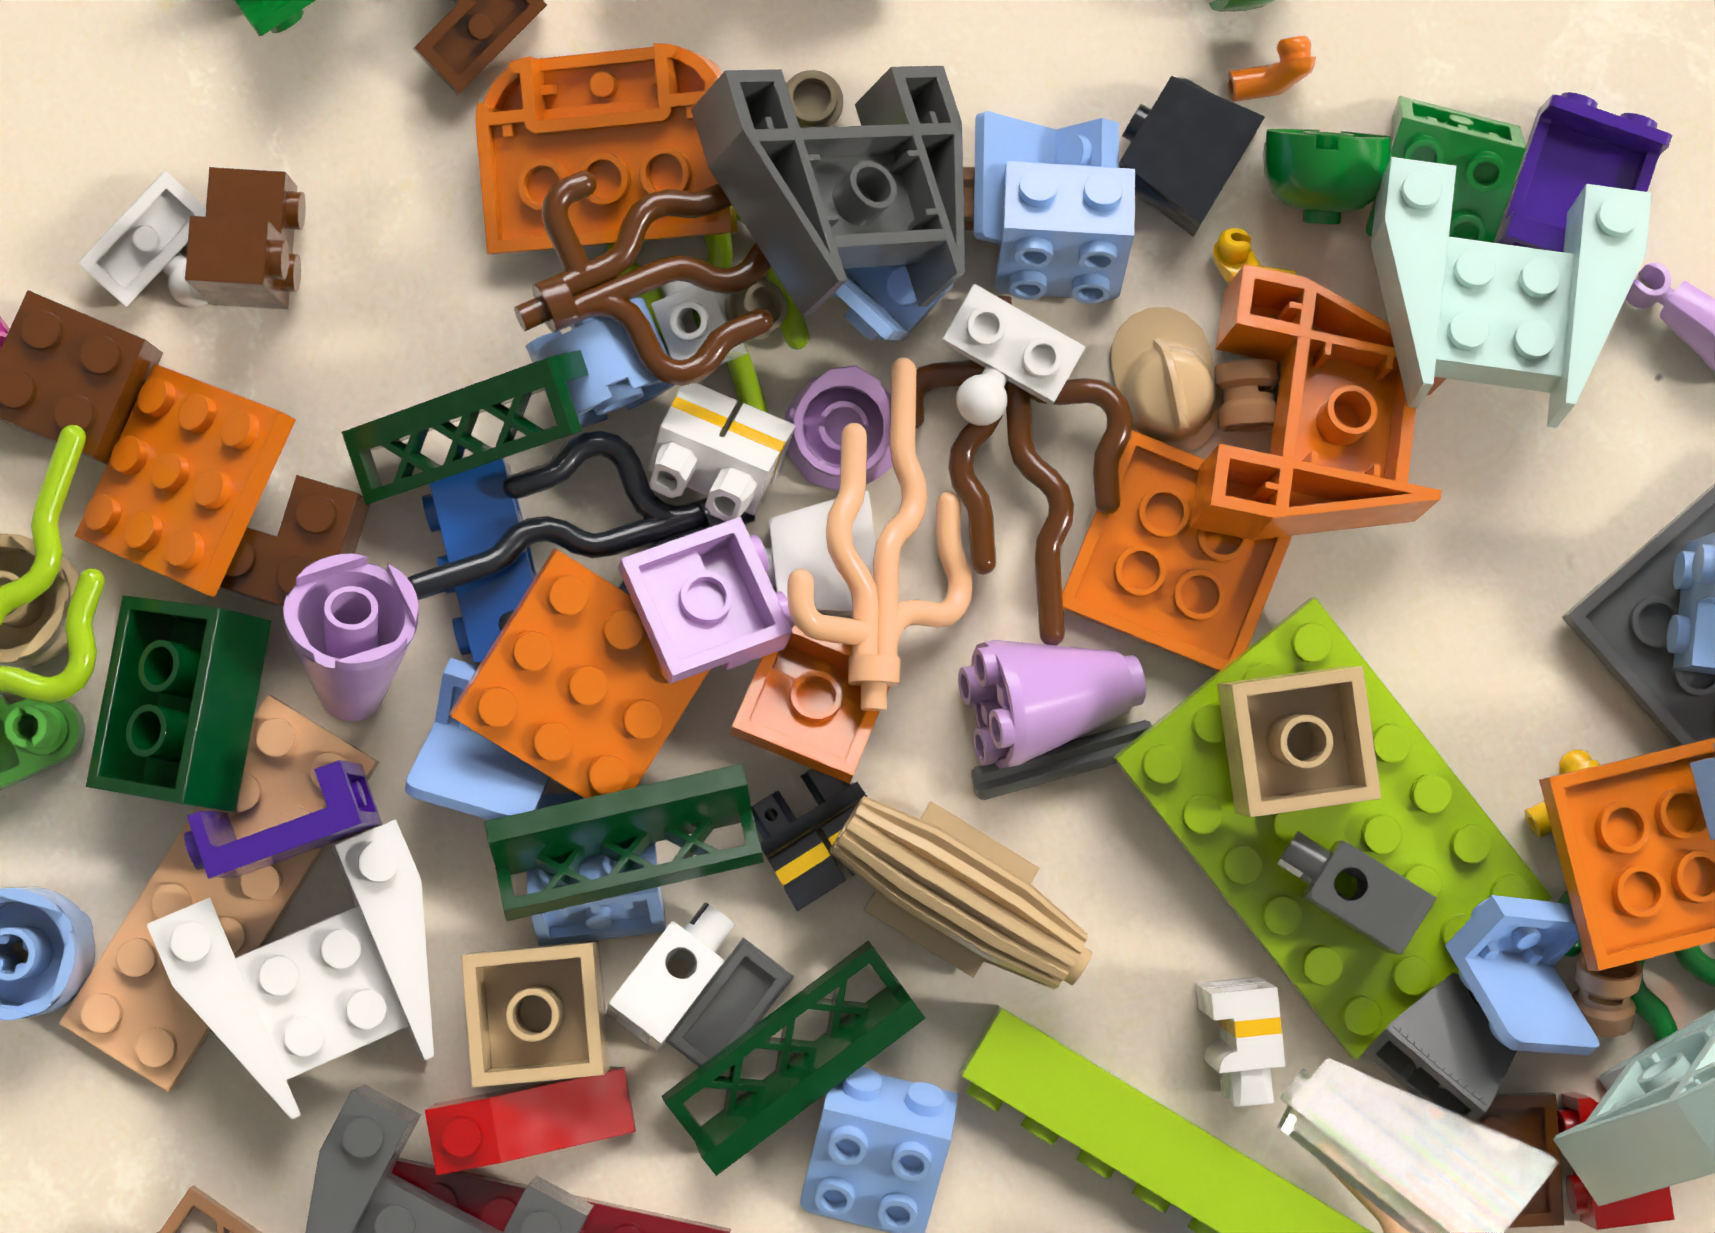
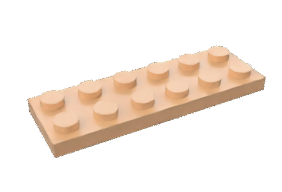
(128, 997)

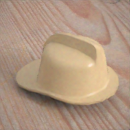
(1167, 377)

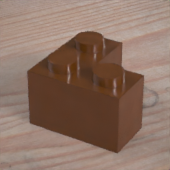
(246, 239)
(315, 525)

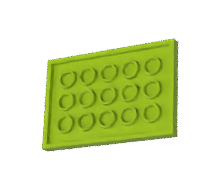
(1419, 828)

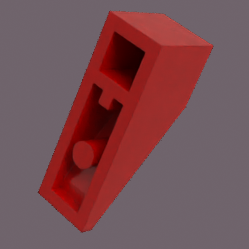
(528, 1121)

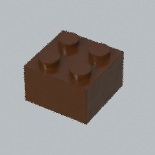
(71, 371)

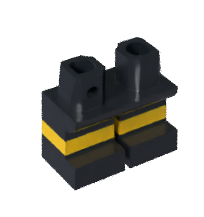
(794, 844)

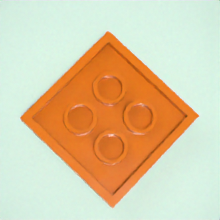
(185, 478)
(1159, 576)
(575, 684)
(1635, 855)

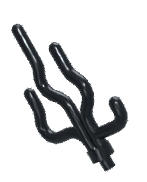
(660, 523)

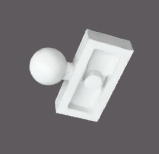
(146, 242)
(1010, 349)

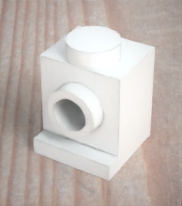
(669, 313)

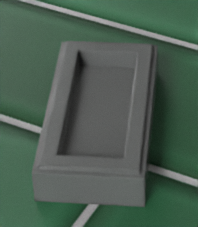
(730, 1003)

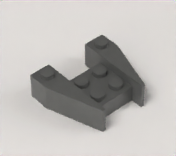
(842, 192)
(361, 1195)

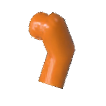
(1273, 78)

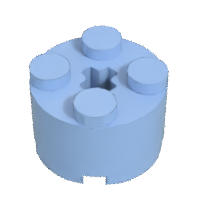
(613, 367)
(58, 950)

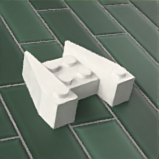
(318, 986)

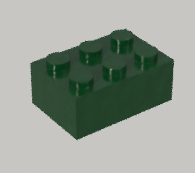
(179, 703)

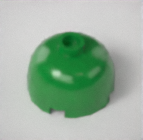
(1325, 170)

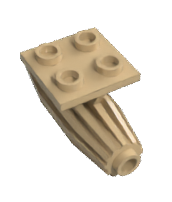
(959, 893)

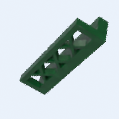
(465, 406)
(621, 822)
(806, 1075)

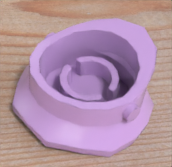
(823, 411)

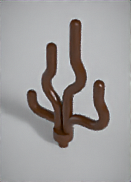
(591, 289)
(1034, 470)

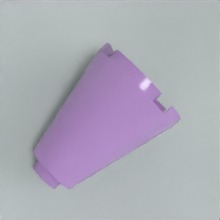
(351, 630)

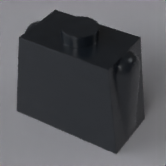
(1186, 149)

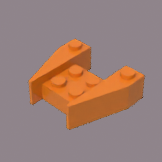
(1337, 424)

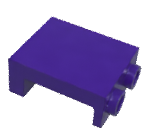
(1567, 149)
(348, 813)

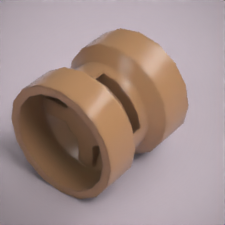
(1247, 394)
(1607, 995)

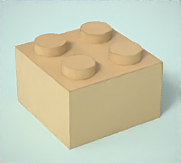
(1299, 741)
(535, 1014)

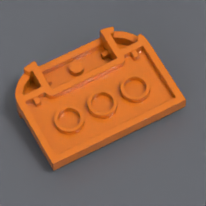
(600, 114)

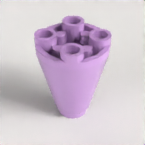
(1044, 696)

